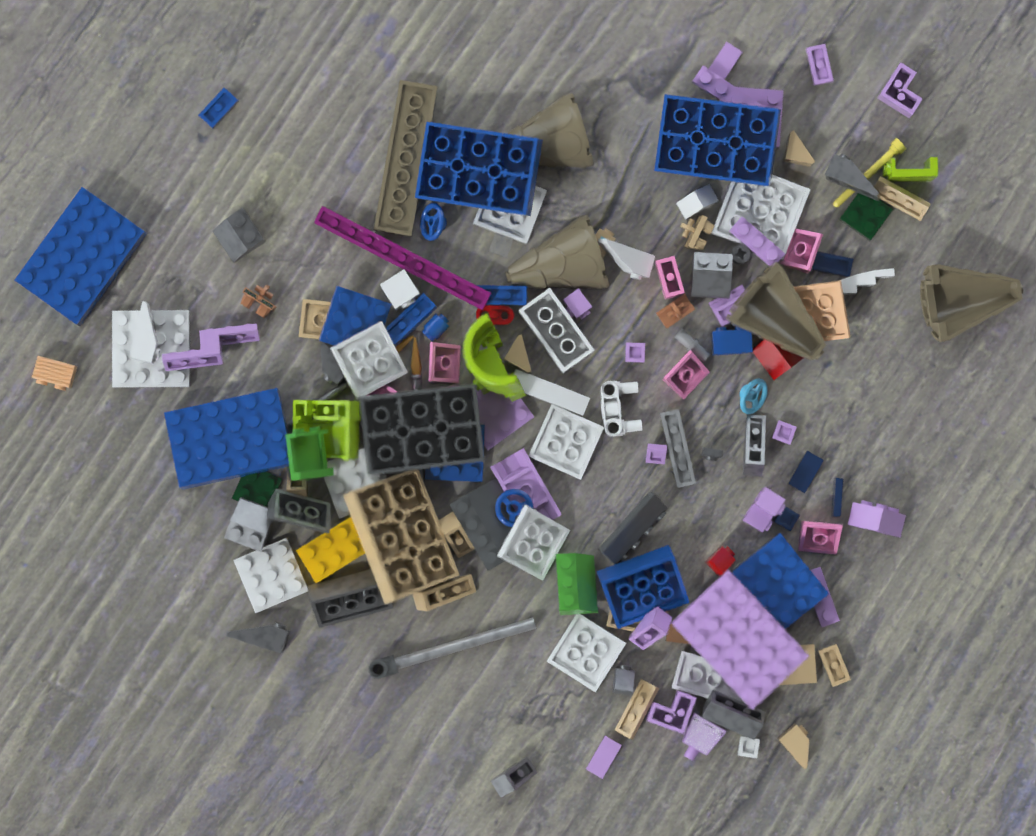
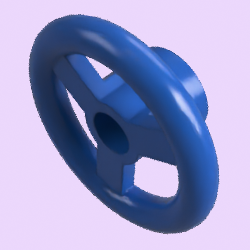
(437, 222)
(502, 498)

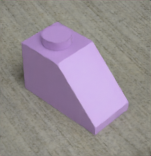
(651, 628)

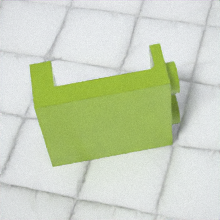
(929, 172)

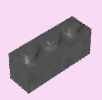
(733, 714)

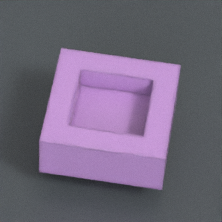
(635, 352)
(784, 432)
(656, 453)

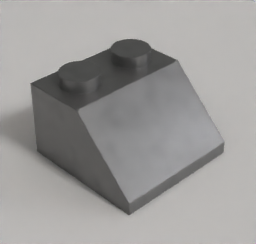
(238, 235)
(711, 275)
(249, 525)

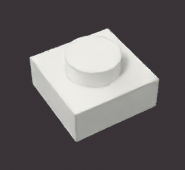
(748, 747)

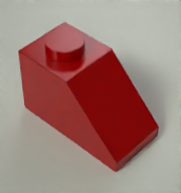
(721, 560)

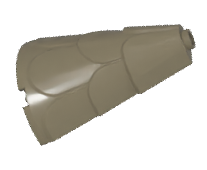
(562, 134)
(563, 261)
(963, 298)
(777, 314)

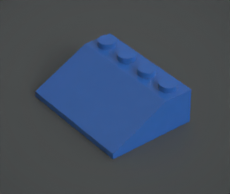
(642, 585)

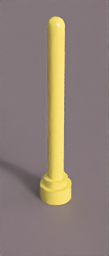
(896, 148)

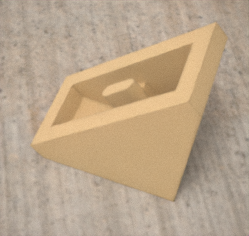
(797, 152)
(517, 355)

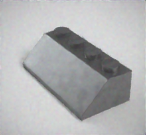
(346, 598)

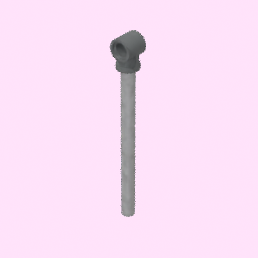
(392, 664)

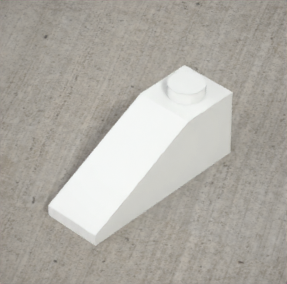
(629, 259)
(145, 340)

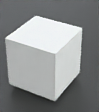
(400, 290)

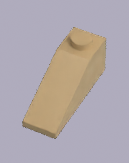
(444, 592)

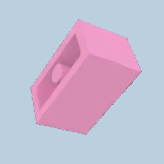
(669, 277)

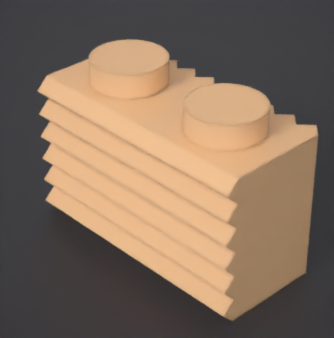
(54, 372)

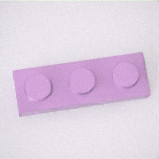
(756, 242)
(825, 608)

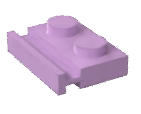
(721, 306)

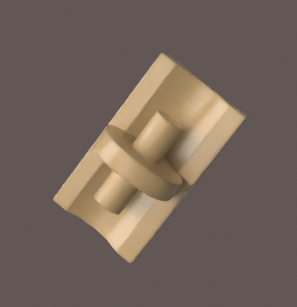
(701, 224)

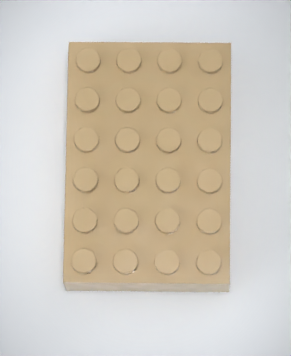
(401, 535)

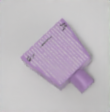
(701, 736)

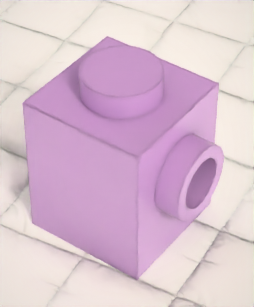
(577, 305)

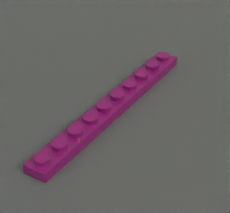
(402, 258)

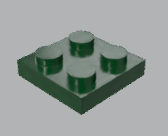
(865, 215)
(257, 487)

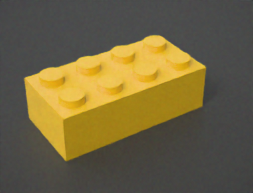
(332, 550)

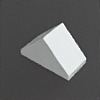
(697, 201)

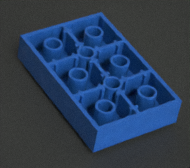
(717, 140)
(478, 168)
(80, 256)
(228, 438)
(780, 581)

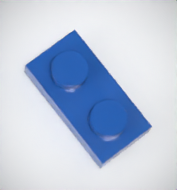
(218, 108)

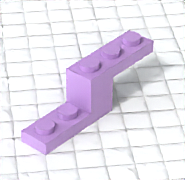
(210, 347)

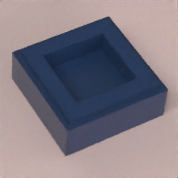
(787, 518)

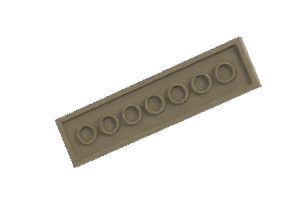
(397, 195)

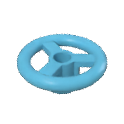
(751, 394)

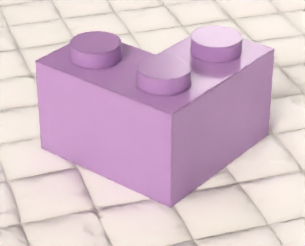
(896, 92)
(763, 509)
(877, 518)
(674, 717)

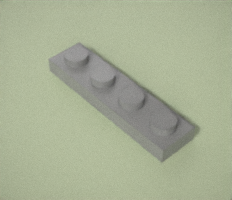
(677, 448)

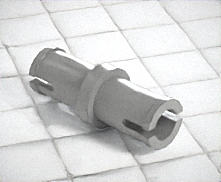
(693, 345)

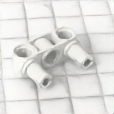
(612, 408)

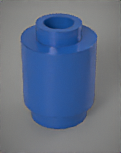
(435, 327)

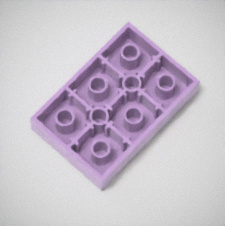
(740, 639)

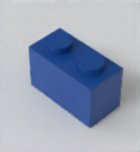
(731, 341)

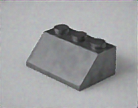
(299, 510)

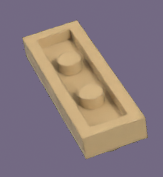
(901, 198)
(636, 709)

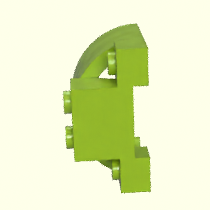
(487, 364)
(338, 417)

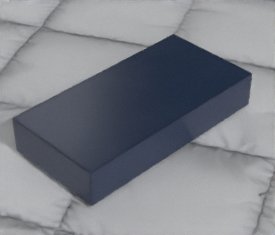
(832, 264)
(805, 471)
(837, 497)

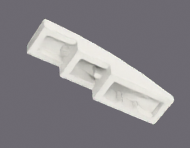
(865, 279)
(552, 393)

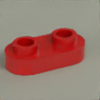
(495, 314)

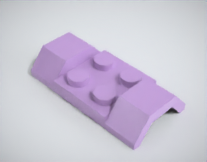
(519, 473)

